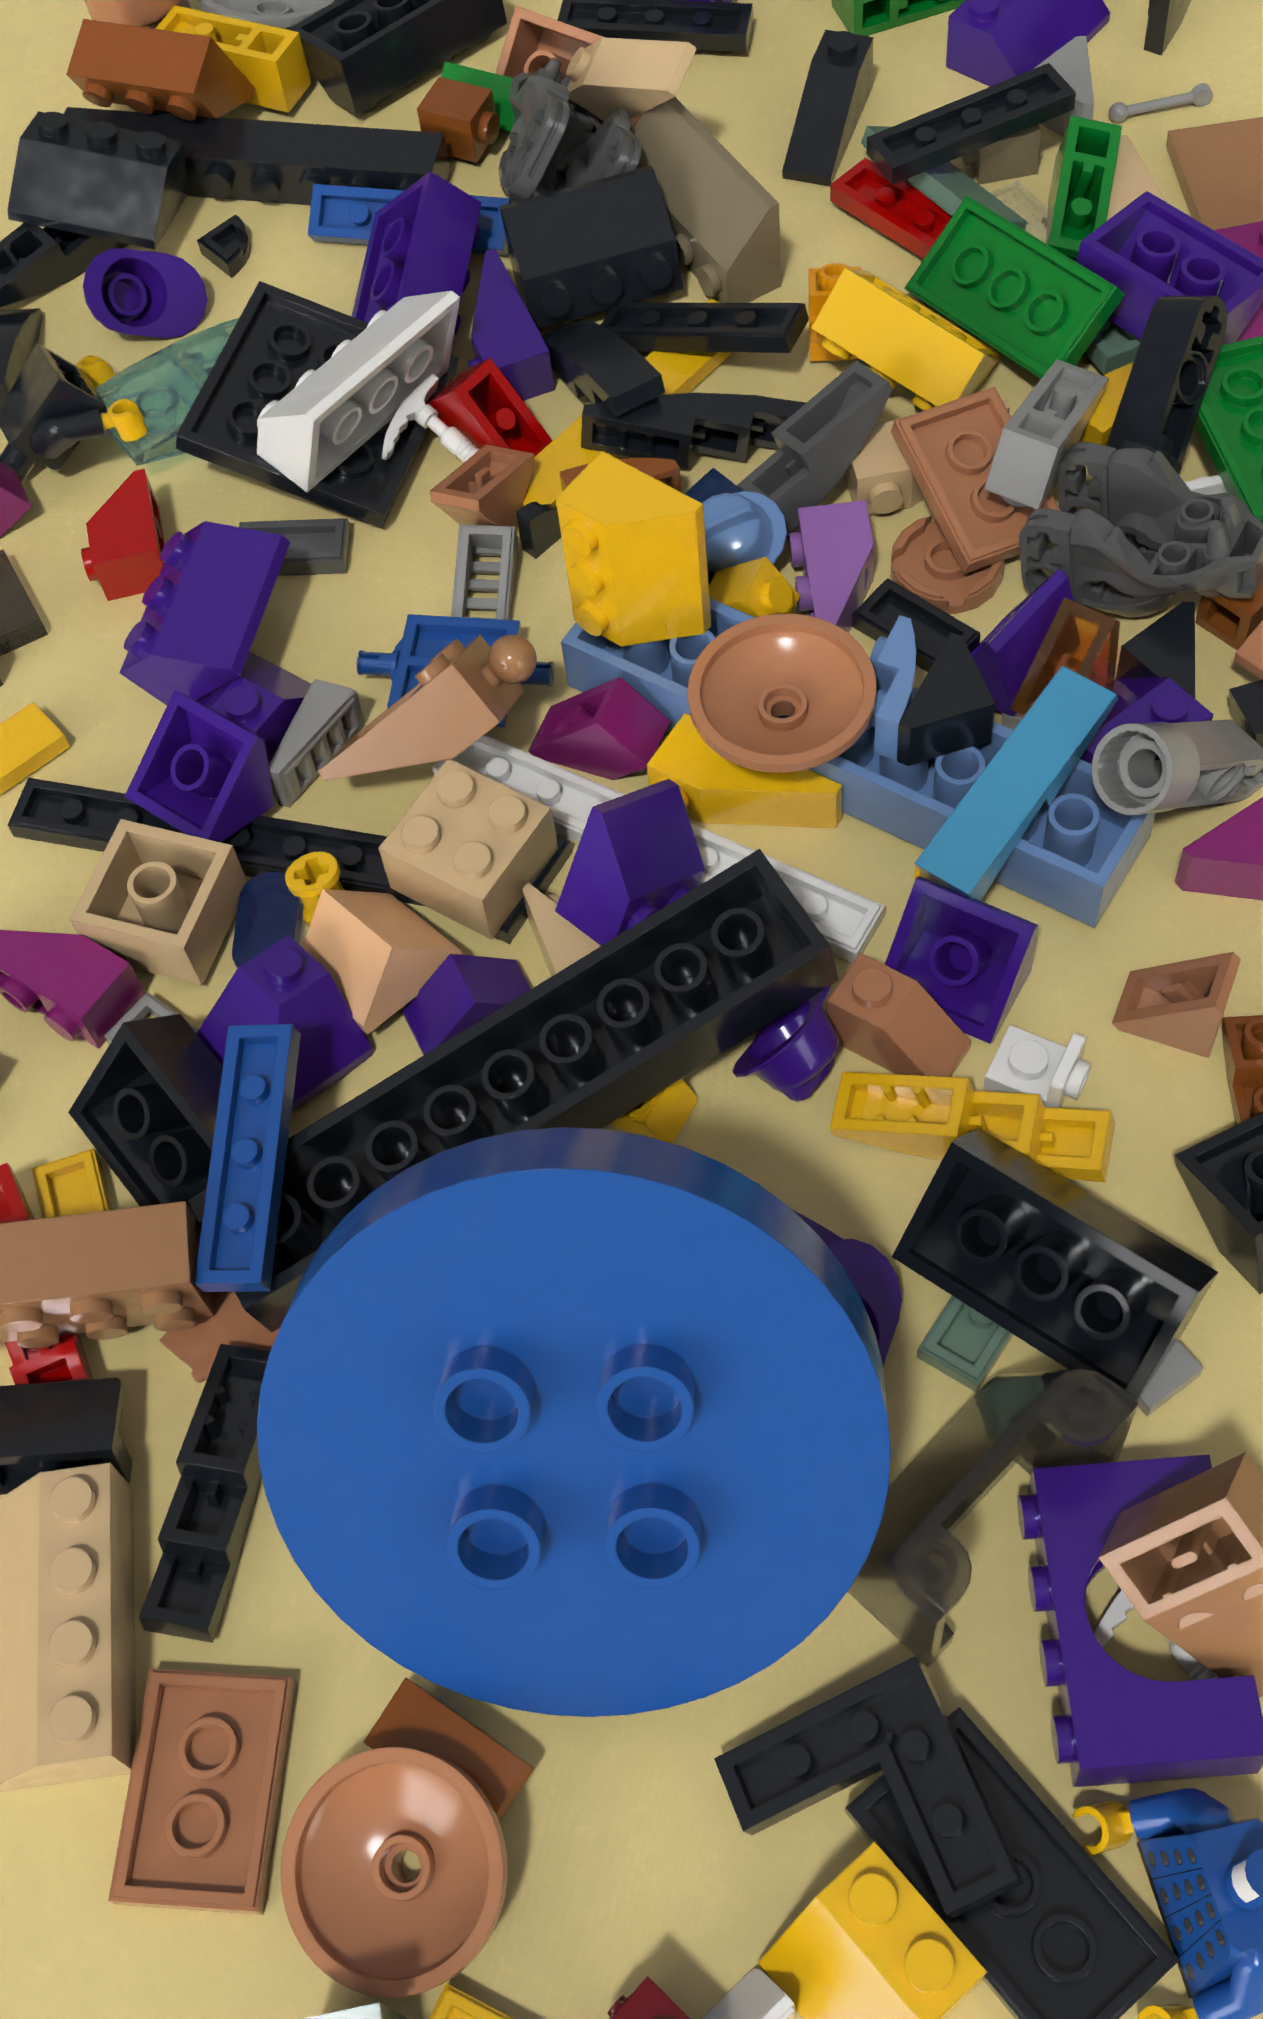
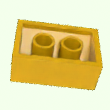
(902, 340)
(633, 555)

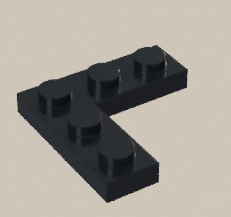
(891, 1727)

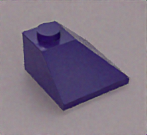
(260, 700)
(294, 989)

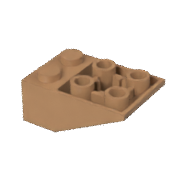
(1197, 1566)

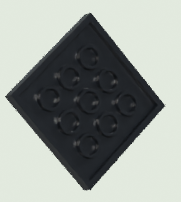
(262, 362)

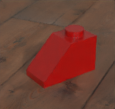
(489, 411)
(125, 540)

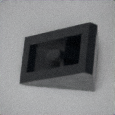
(1163, 649)
(949, 708)

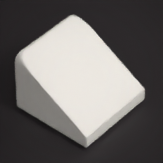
(754, 1998)

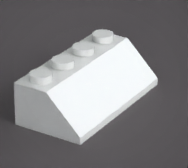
(357, 388)

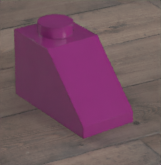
(601, 731)
(1227, 858)

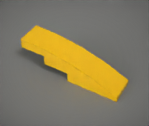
(930, 1112)

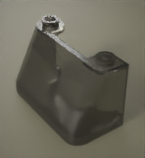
(1017, 1417)

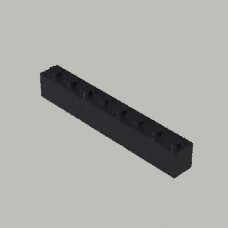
(286, 158)

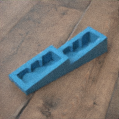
(1016, 784)

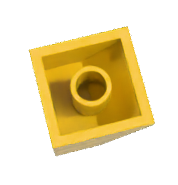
(872, 1950)

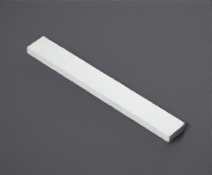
(839, 914)

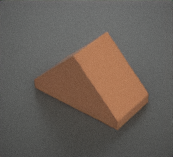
(486, 487)
(1178, 1002)

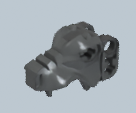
(559, 141)
(1139, 534)

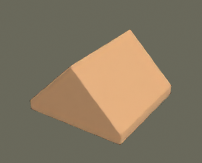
(374, 951)

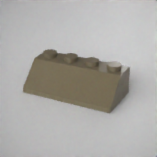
(716, 208)

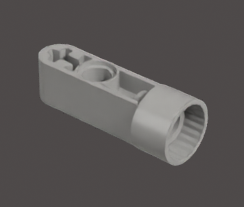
(1196, 766)

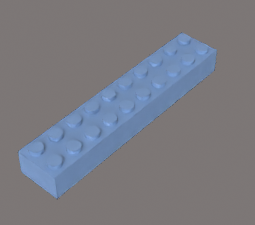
(1066, 858)

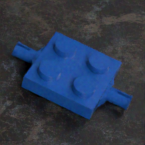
(426, 637)

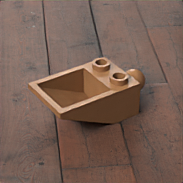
(453, 706)

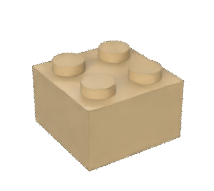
(469, 847)
(162, 900)

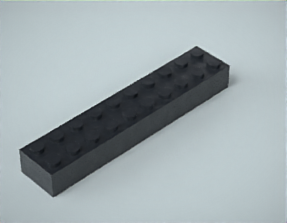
(561, 1052)

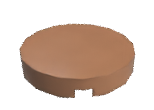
(929, 569)

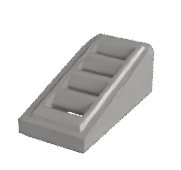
(485, 541)
(317, 732)

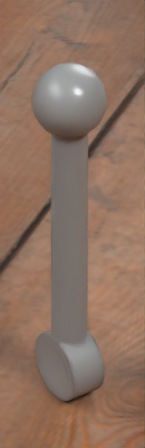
(1199, 95)

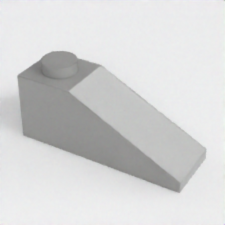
(1042, 432)

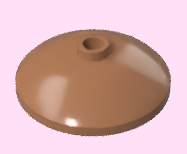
(779, 669)
(347, 1879)

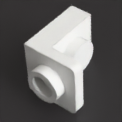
(1038, 1066)

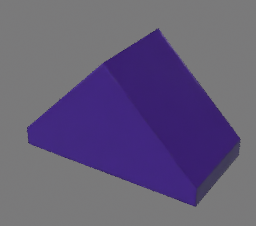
(460, 995)

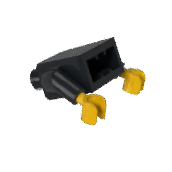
(59, 407)

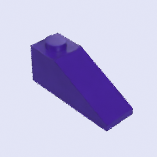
(508, 333)

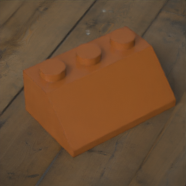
(156, 71)

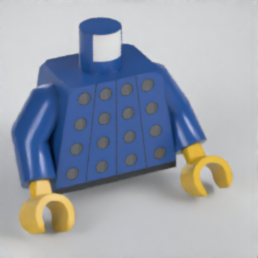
(1207, 1892)

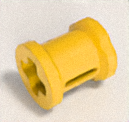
(309, 876)

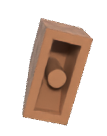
(894, 1022)

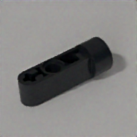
(1170, 376)

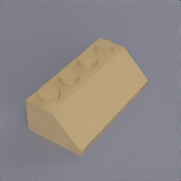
(67, 1628)

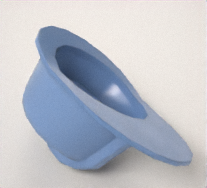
(742, 529)

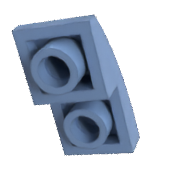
(895, 679)

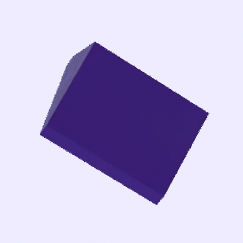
(1013, 644)
(202, 772)
(964, 955)

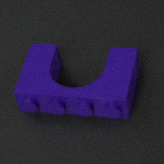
(1111, 1719)

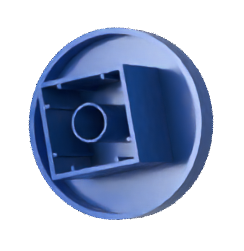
(576, 1423)

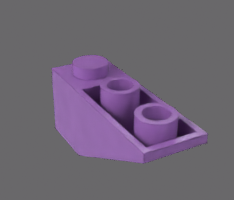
(835, 558)

